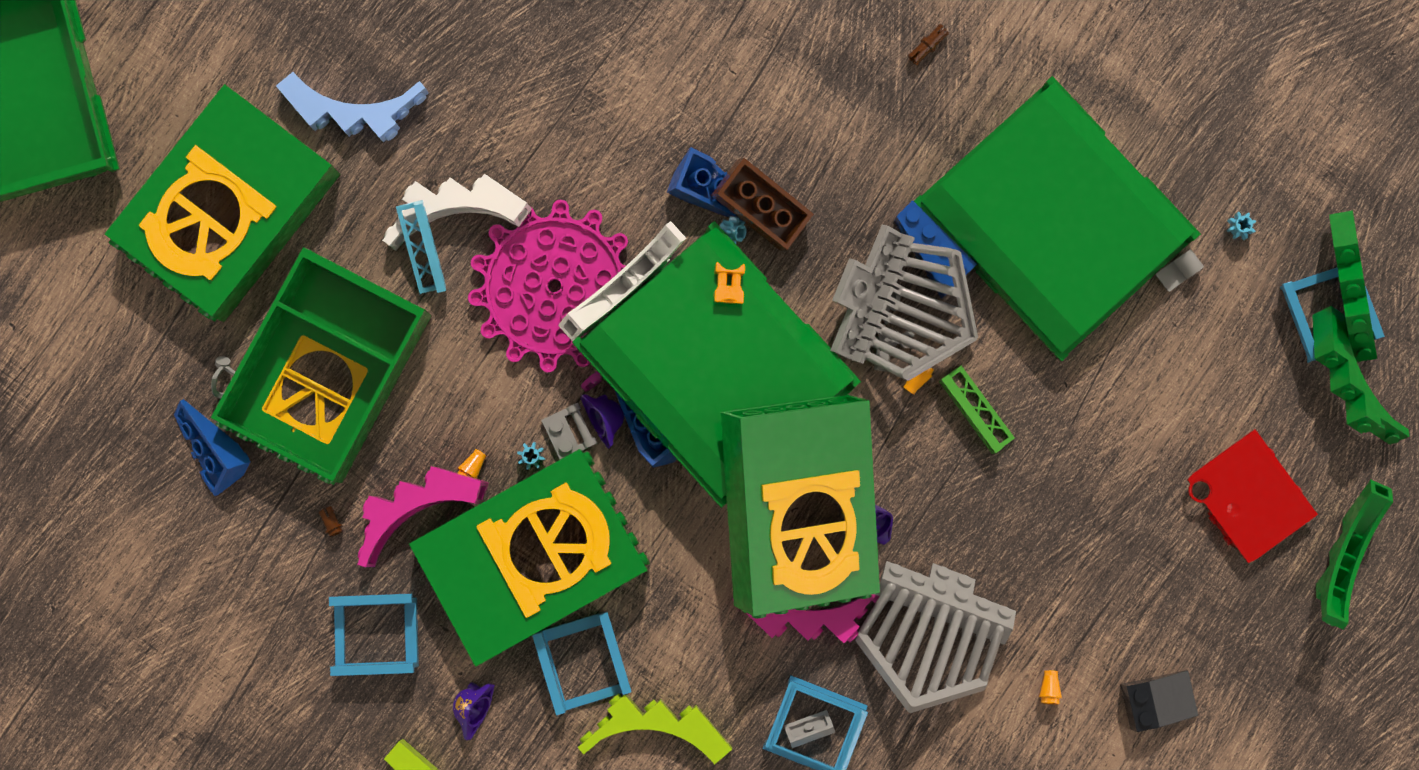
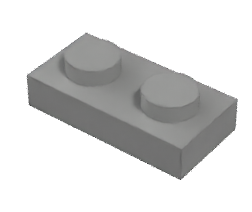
(809, 728)

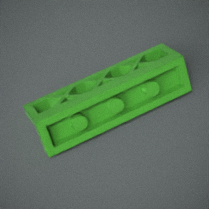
(970, 412)

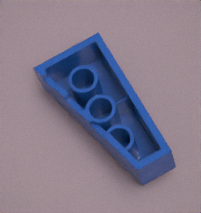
(917, 223)

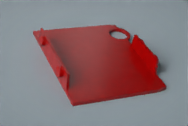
(1252, 497)

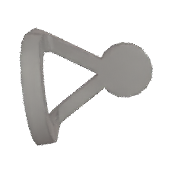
(221, 363)

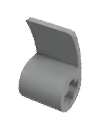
(1179, 270)

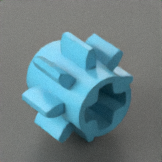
(1235, 226)
(734, 229)
(528, 450)

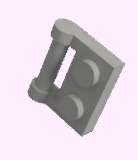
(562, 435)

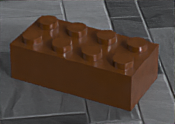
(762, 204)

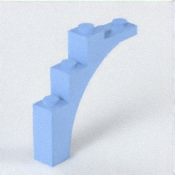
(350, 117)

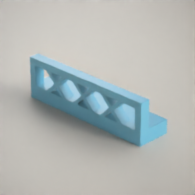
(430, 249)

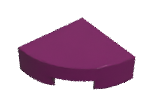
(591, 382)

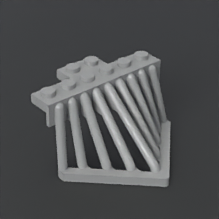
(868, 291)
(948, 599)

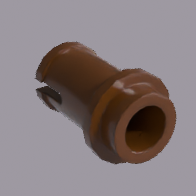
(331, 522)

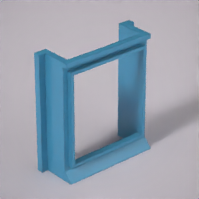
(1299, 318)
(411, 635)
(541, 643)
(852, 735)

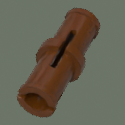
(928, 44)

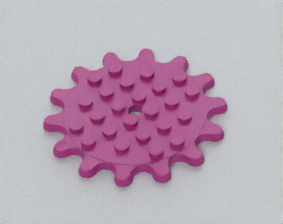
(521, 273)

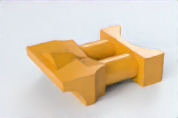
(732, 293)

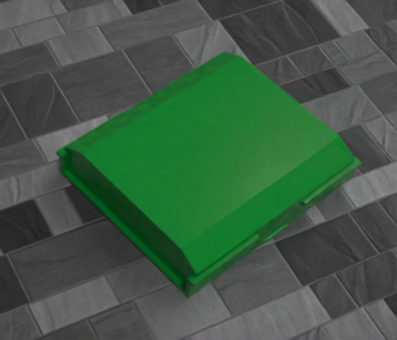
(48, 100)
(1057, 218)
(690, 358)

